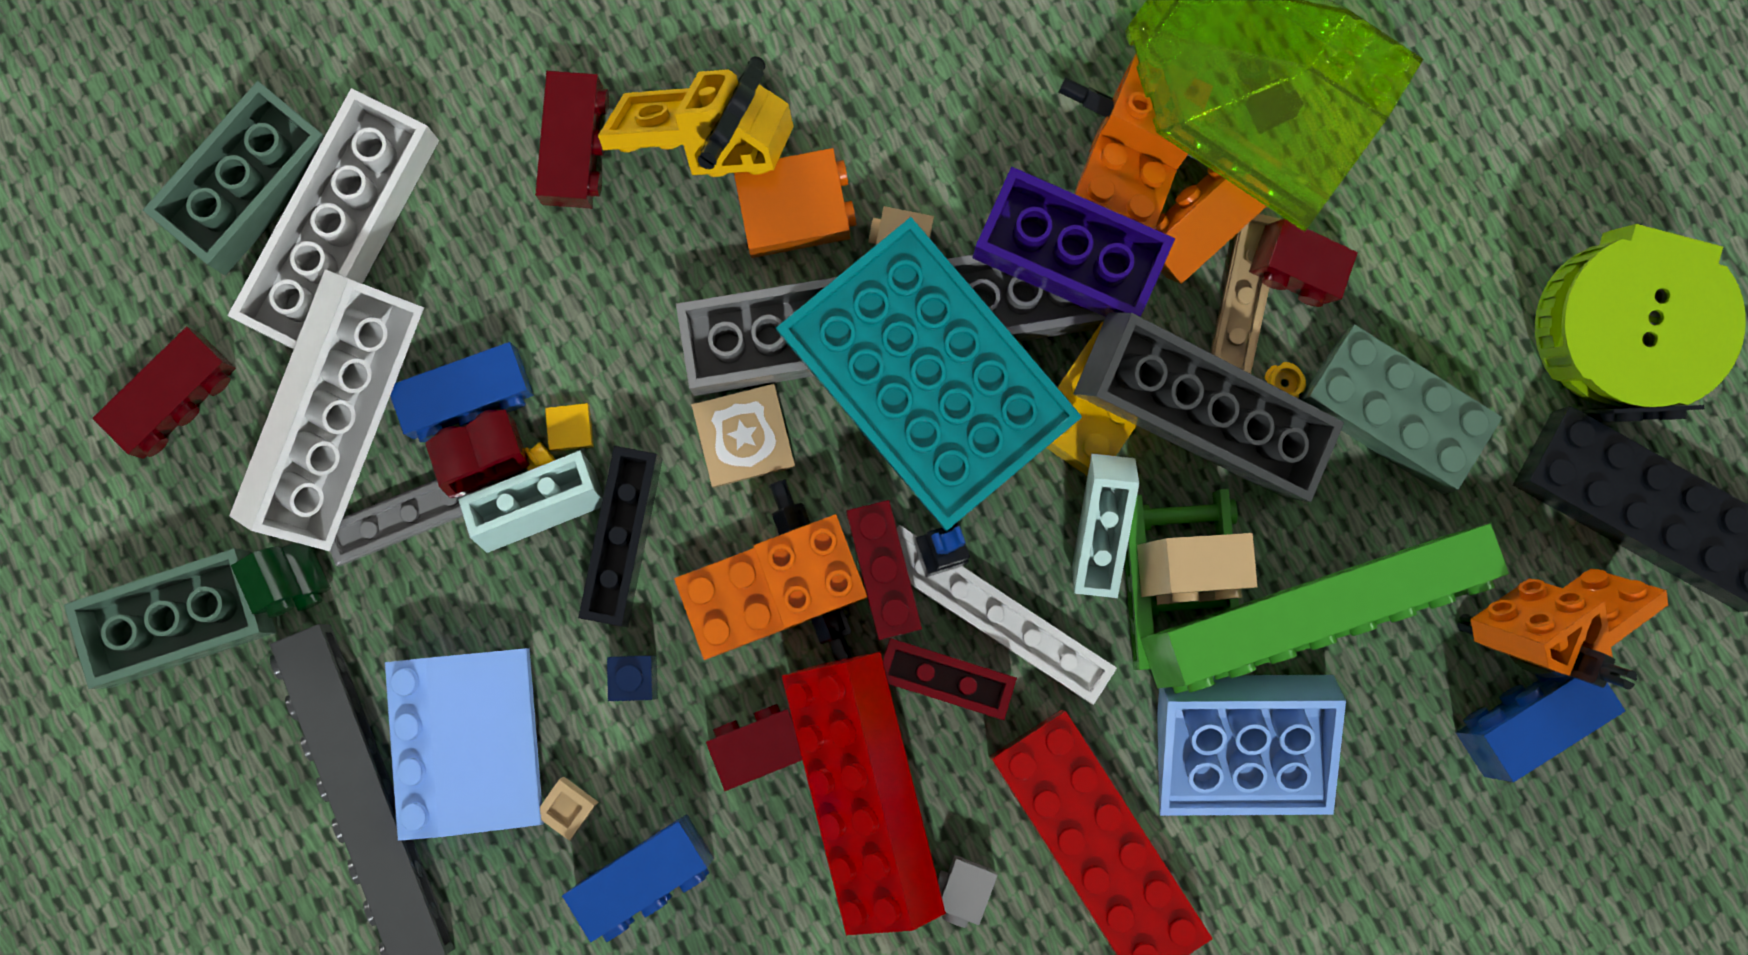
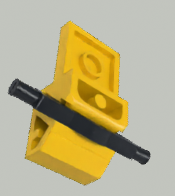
(718, 120)

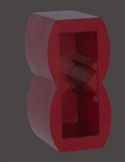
(476, 453)

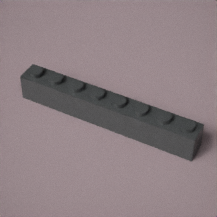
(359, 793)

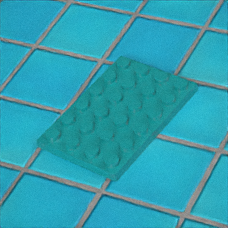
(928, 373)

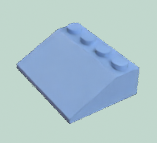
(463, 744)
(1251, 746)

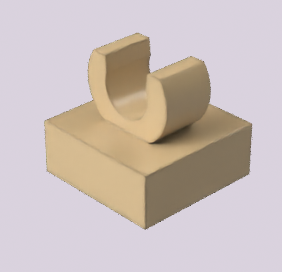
(567, 808)

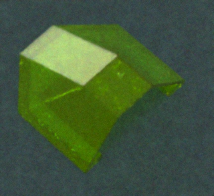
(1270, 91)

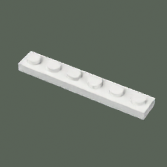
(1011, 625)

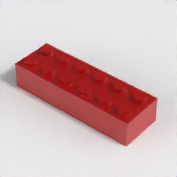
(864, 796)
(1098, 842)

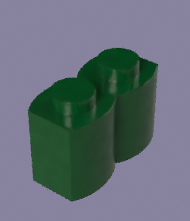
(281, 579)

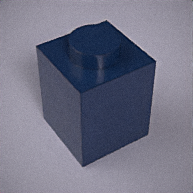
(632, 678)

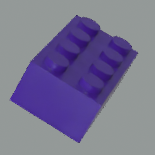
(1072, 246)

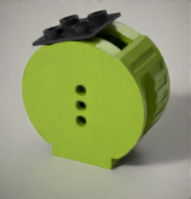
(1641, 324)

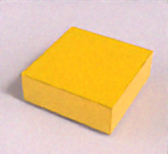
(569, 427)

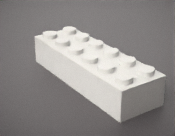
(336, 214)
(326, 412)

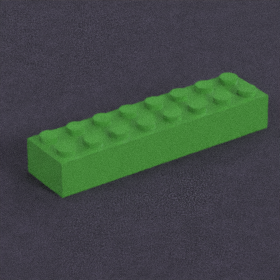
(1324, 610)

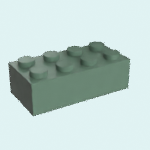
(237, 179)
(1401, 410)
(163, 621)

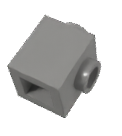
(965, 891)

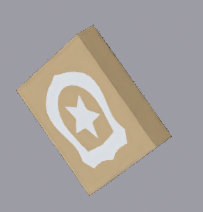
(743, 435)

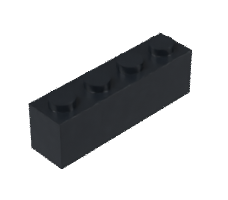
(620, 536)

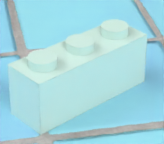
(532, 502)
(1105, 525)

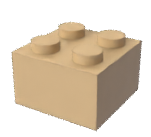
(1197, 568)

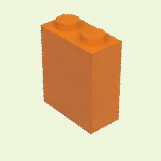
(795, 204)

